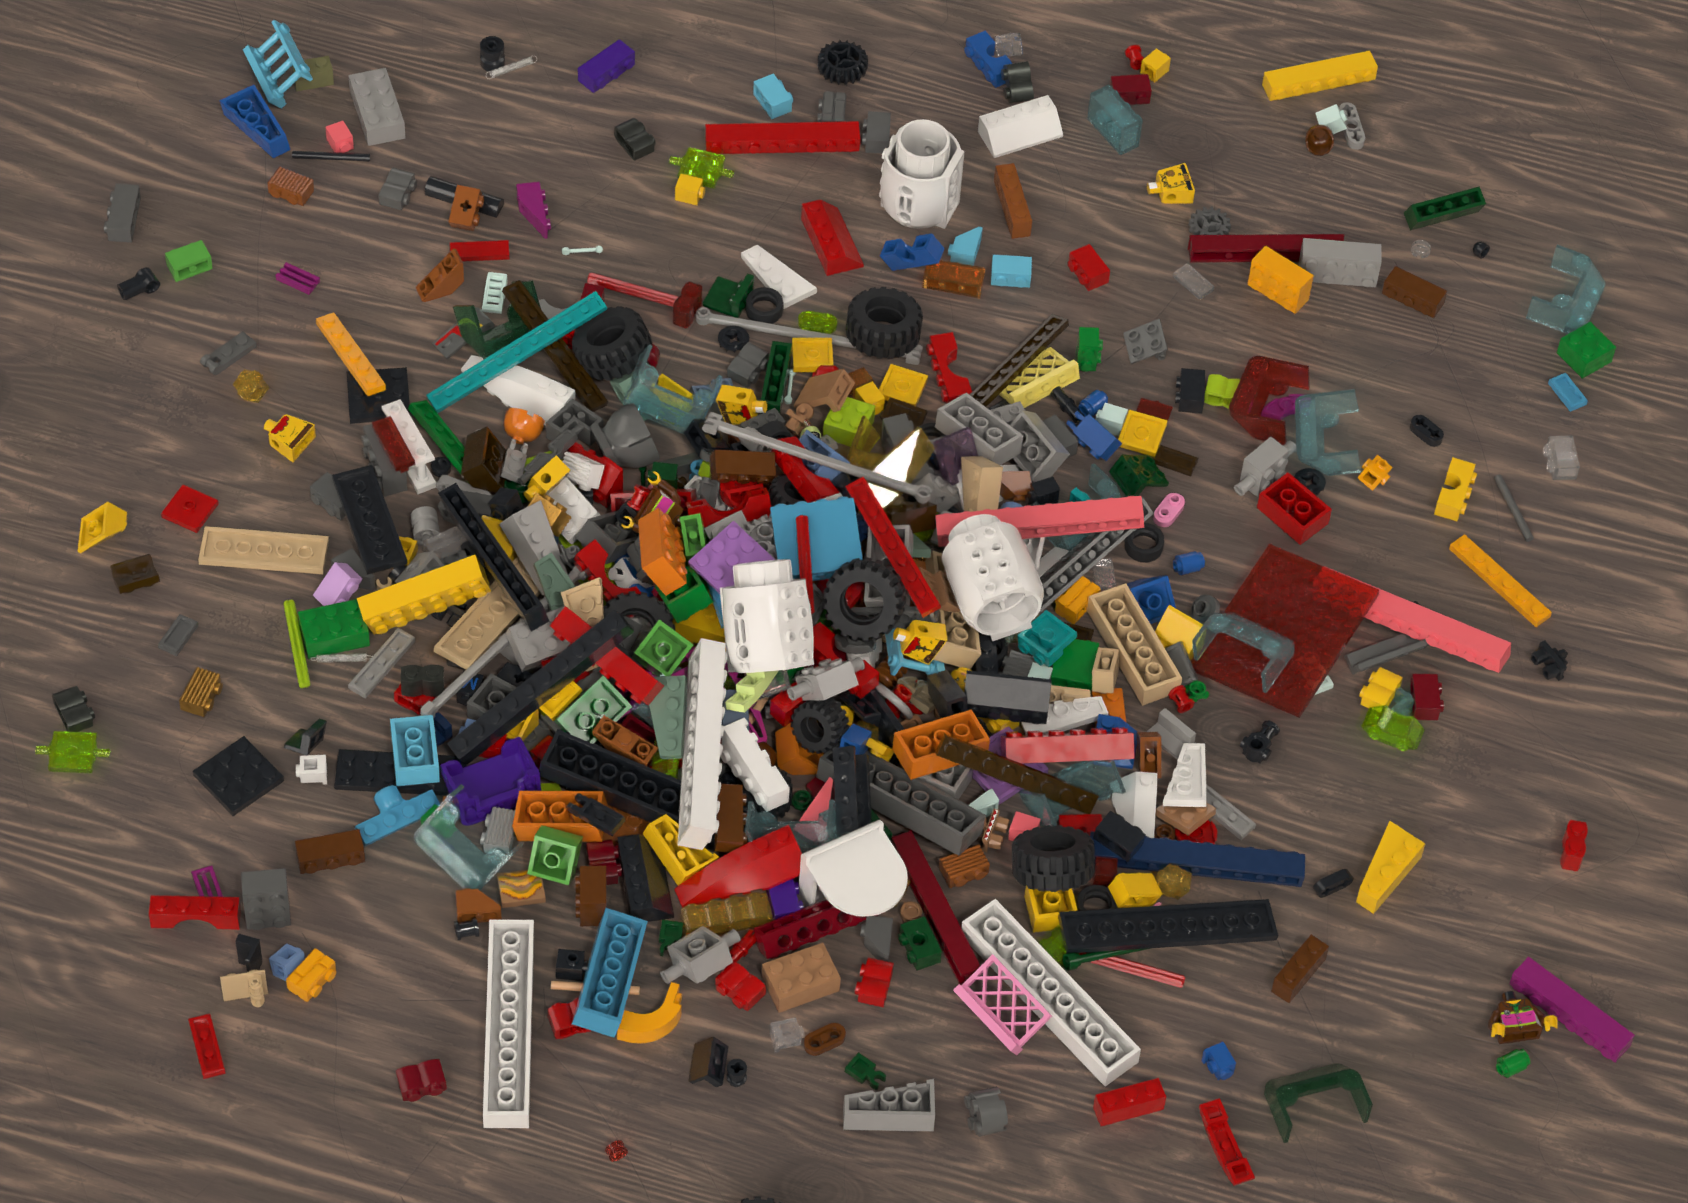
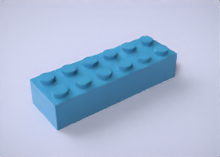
(609, 972)

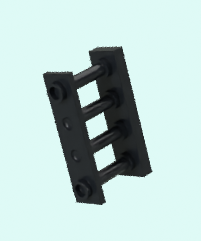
(851, 789)

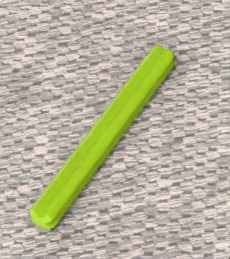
(296, 643)

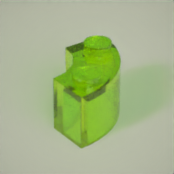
(1393, 728)

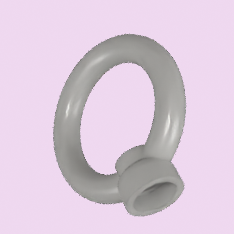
(905, 713)

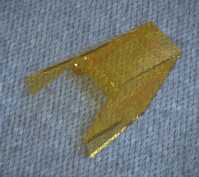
(900, 463)

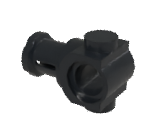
(1261, 741)

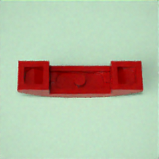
(1224, 1143)

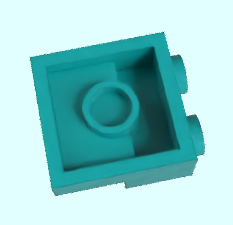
(1046, 639)

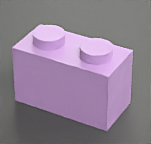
(337, 585)

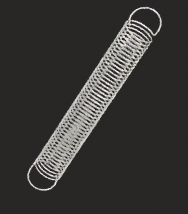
(511, 68)
(357, 658)

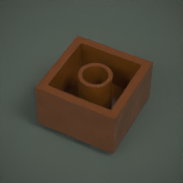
(590, 894)

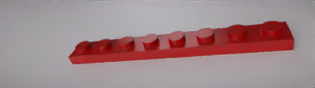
(893, 547)

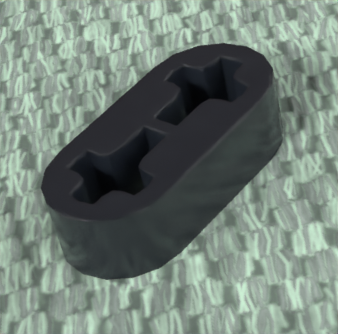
(1426, 431)
(1333, 883)

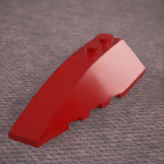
(748, 868)

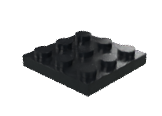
(369, 408)
(238, 776)

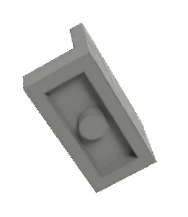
(1173, 733)

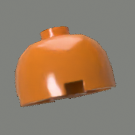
(522, 426)

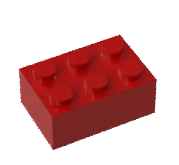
(1294, 508)

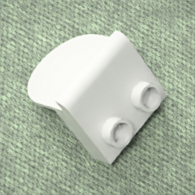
(854, 872)

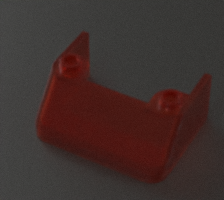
(1260, 379)

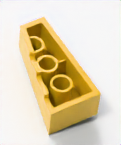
(701, 625)
(1391, 863)

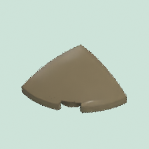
(920, 695)

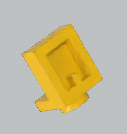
(880, 749)

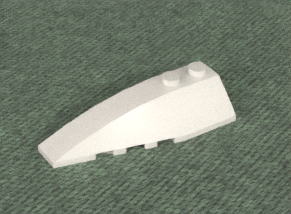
(527, 390)

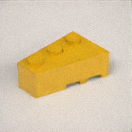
(679, 860)

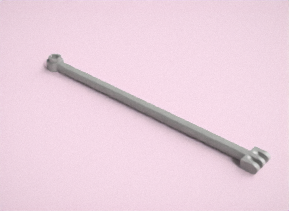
(704, 316)
(714, 423)
(431, 707)

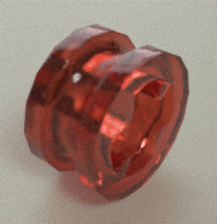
(616, 1150)

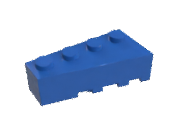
(256, 120)

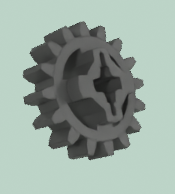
(1209, 222)

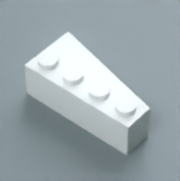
(753, 766)

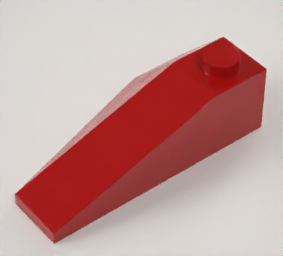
(611, 478)

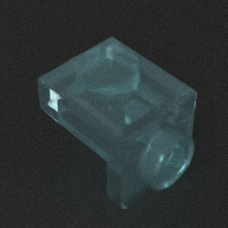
(1404, 702)

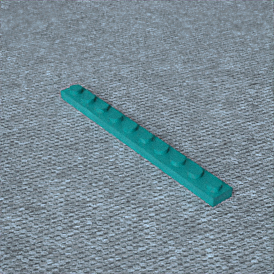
(516, 352)

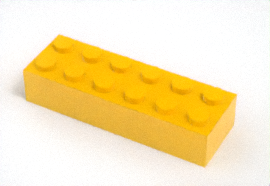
(424, 595)

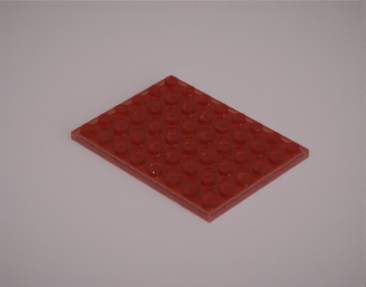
(1297, 601)

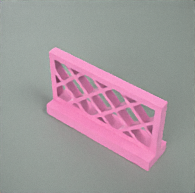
(986, 1013)

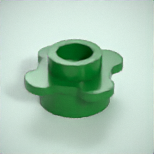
(1199, 687)

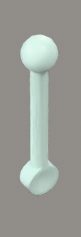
(565, 251)
(788, 399)

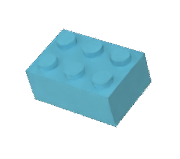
(414, 750)

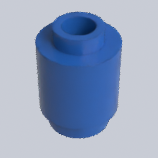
(1093, 403)
(1188, 563)

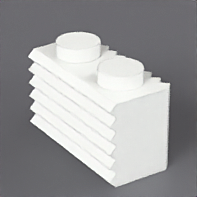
(583, 471)

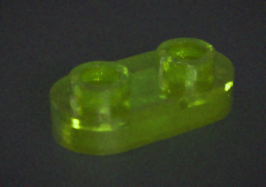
(817, 322)

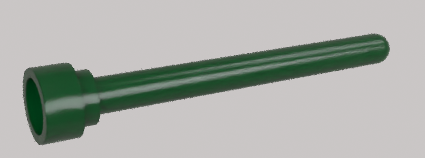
(1072, 961)

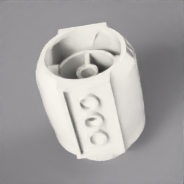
(921, 175)
(992, 576)
(767, 618)

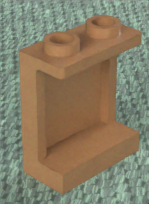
(827, 389)

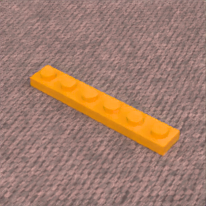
(350, 354)
(1500, 580)

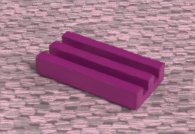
(299, 276)
(202, 871)

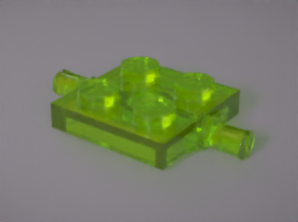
(702, 165)
(72, 752)

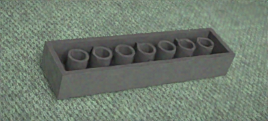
(916, 804)

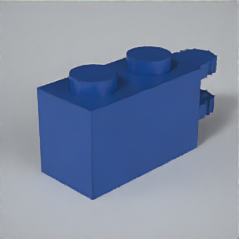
(1094, 435)

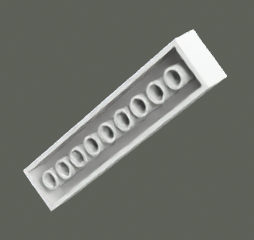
(702, 744)
(1075, 1015)
(508, 1024)

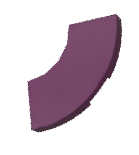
(1280, 407)

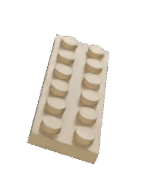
(263, 550)

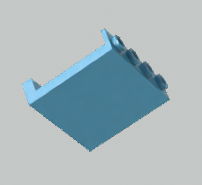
(831, 532)

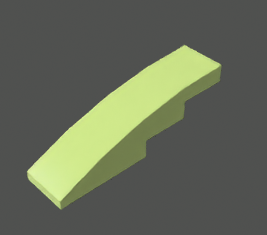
(749, 690)

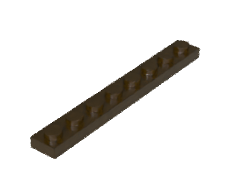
(558, 350)
(1019, 359)
(1016, 774)

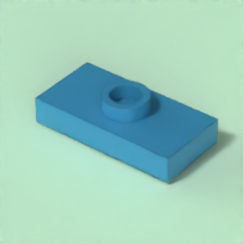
(1567, 392)

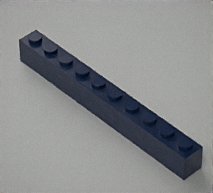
(1214, 860)

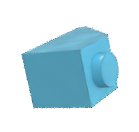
(966, 247)

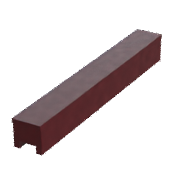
(1245, 247)
(936, 908)

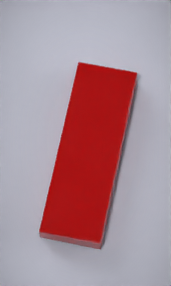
(482, 250)
(206, 1046)

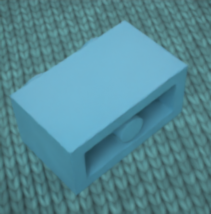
(773, 96)
(1011, 271)

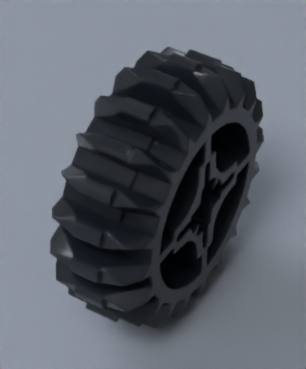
(842, 62)

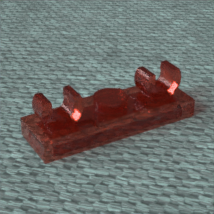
(393, 444)

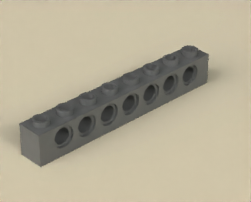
(1082, 559)

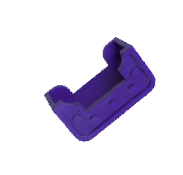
(492, 781)

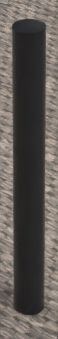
(330, 156)

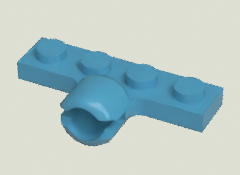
(394, 813)

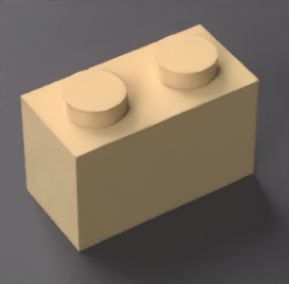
(1105, 670)

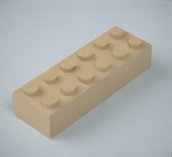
(962, 640)
(1140, 650)

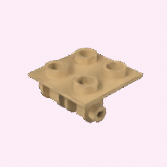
(245, 985)

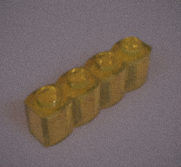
(723, 916)

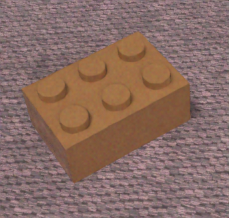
(800, 977)

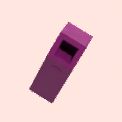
(531, 206)

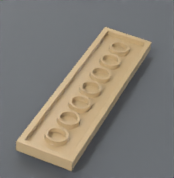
(481, 624)

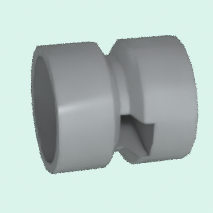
(425, 523)

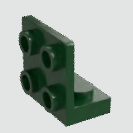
(729, 296)
(1136, 473)

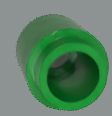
(1512, 1063)

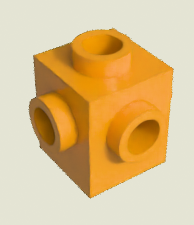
(1375, 472)

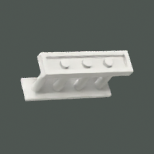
(419, 473)

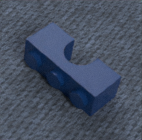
(980, 50)
(924, 252)

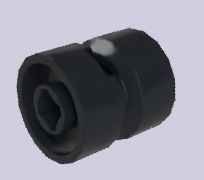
(492, 53)

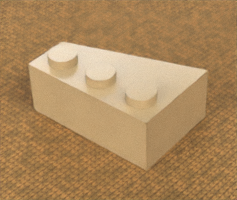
(980, 483)

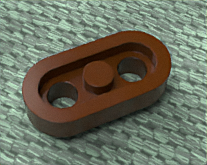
(823, 1039)

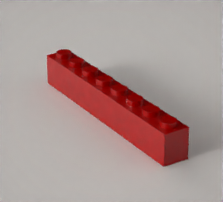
(782, 137)

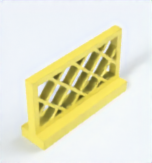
(1042, 386)

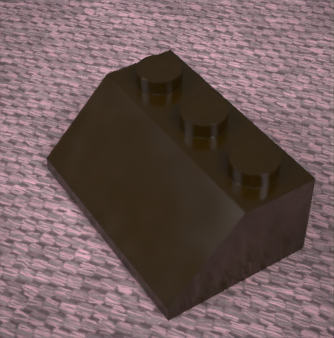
(483, 460)
(917, 515)

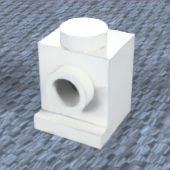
(312, 769)

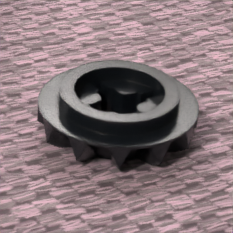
(731, 332)
(1306, 475)

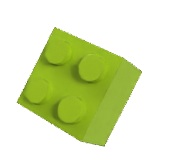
(844, 423)

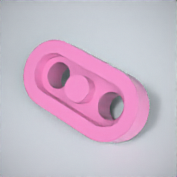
(1170, 508)

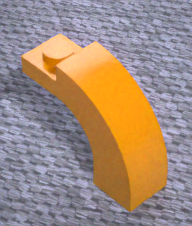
(655, 1025)

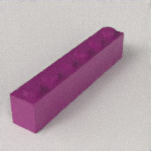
(1571, 1009)

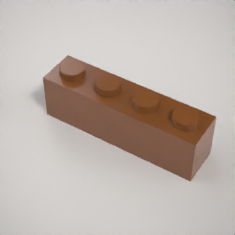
(1013, 200)

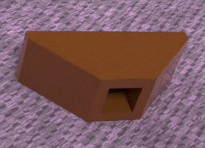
(443, 278)
(623, 741)

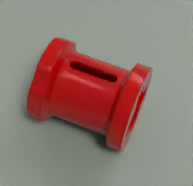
(1134, 54)
(638, 497)
(1181, 699)

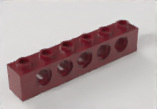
(808, 918)

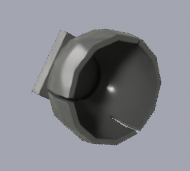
(626, 439)

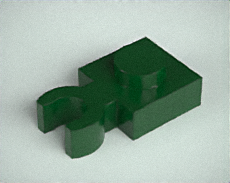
(670, 933)
(863, 1069)

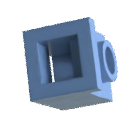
(286, 961)

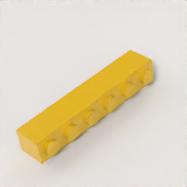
(1319, 75)

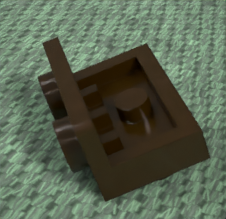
(897, 407)
(134, 574)

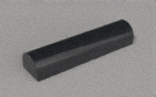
(445, 191)

